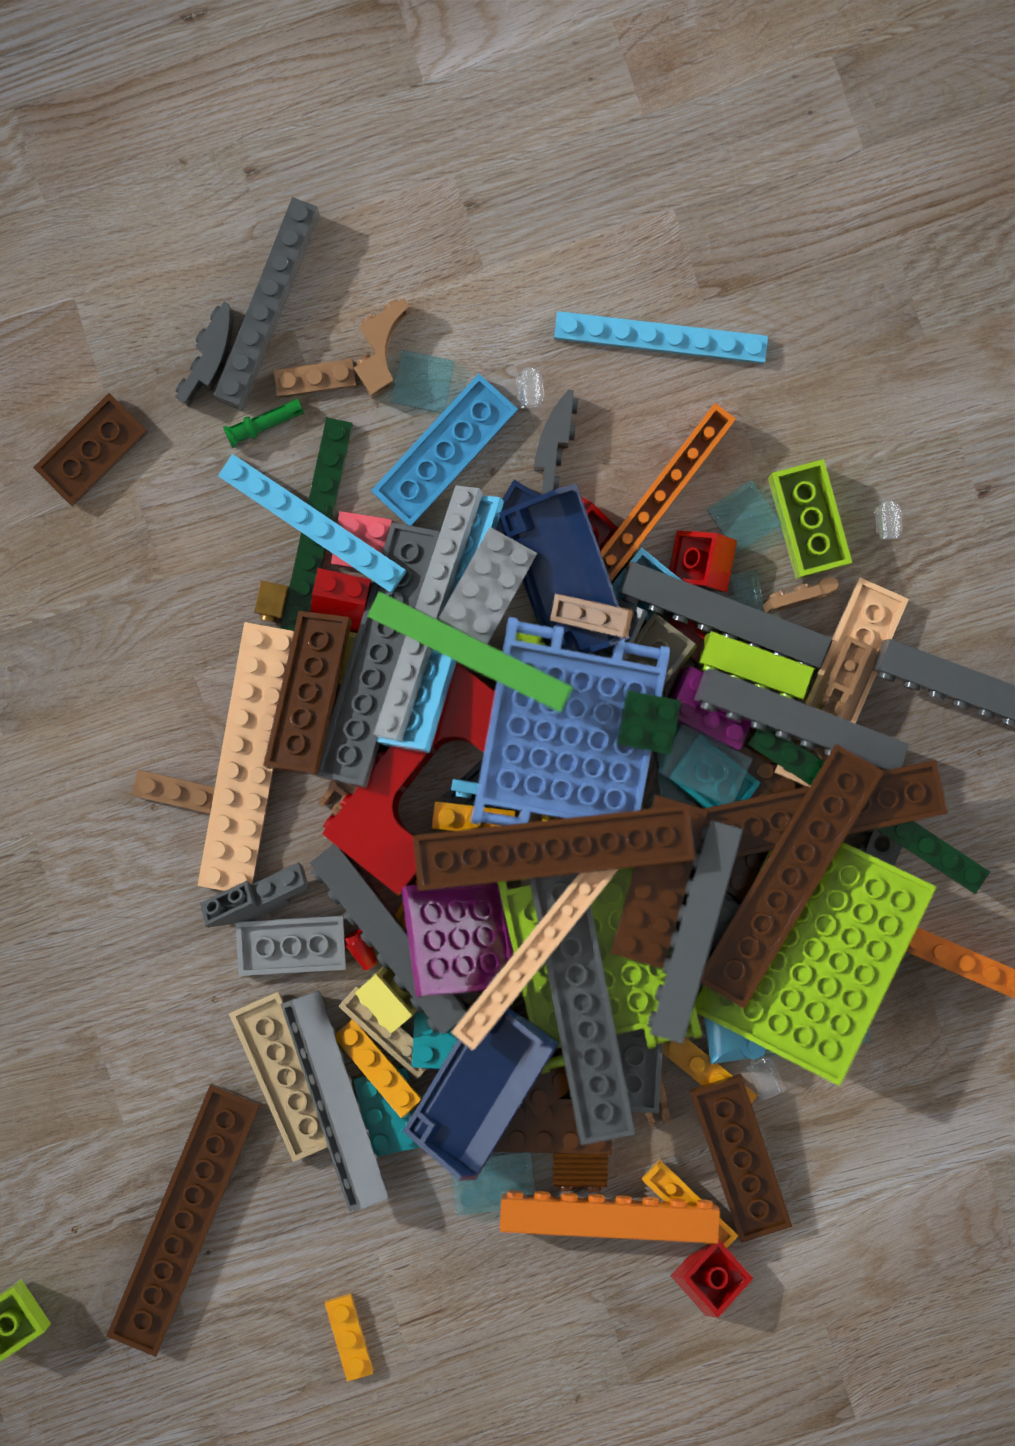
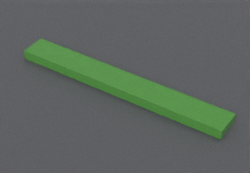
(470, 652)

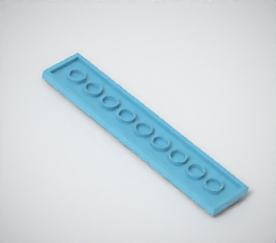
(440, 668)

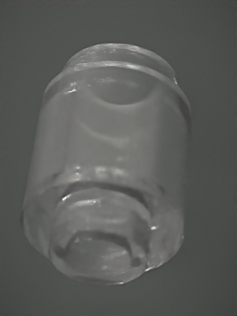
(530, 388)
(888, 520)

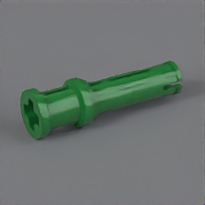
(252, 426)

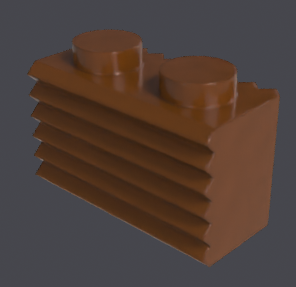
(580, 1171)

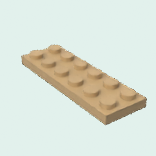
(279, 1073)

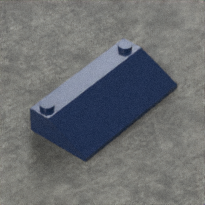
(565, 561)
(479, 1094)

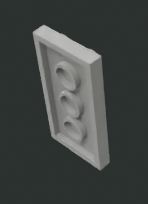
(487, 586)
(291, 945)

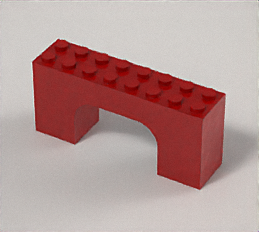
(369, 820)

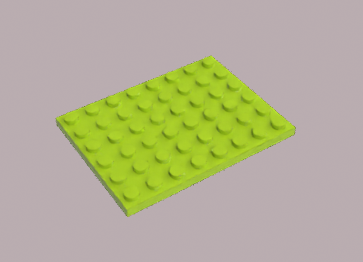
(831, 966)

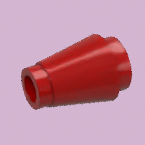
(360, 950)

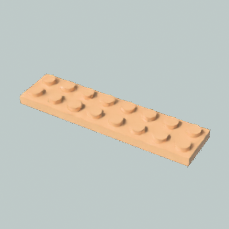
(870, 618)

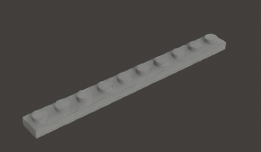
(431, 601)

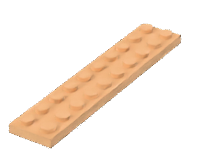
(241, 779)

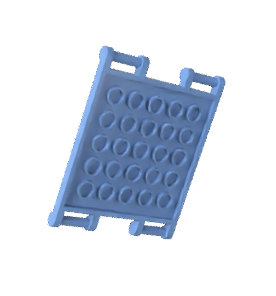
(569, 758)

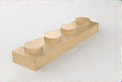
(397, 1043)

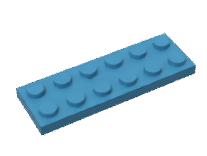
(444, 450)

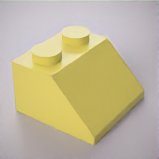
(386, 999)

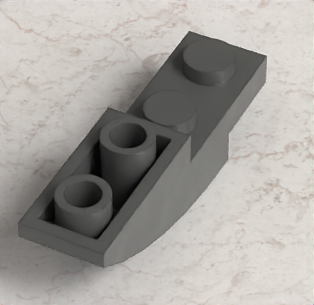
(214, 345)
(555, 434)
(254, 900)

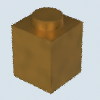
(271, 601)

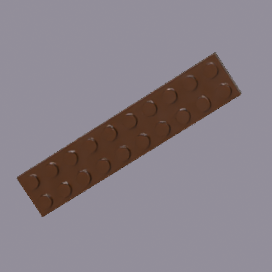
(898, 798)
(553, 848)
(790, 875)
(183, 1220)

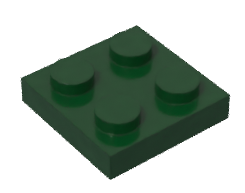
(648, 722)

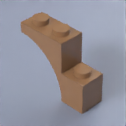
(377, 331)

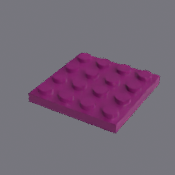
(456, 938)

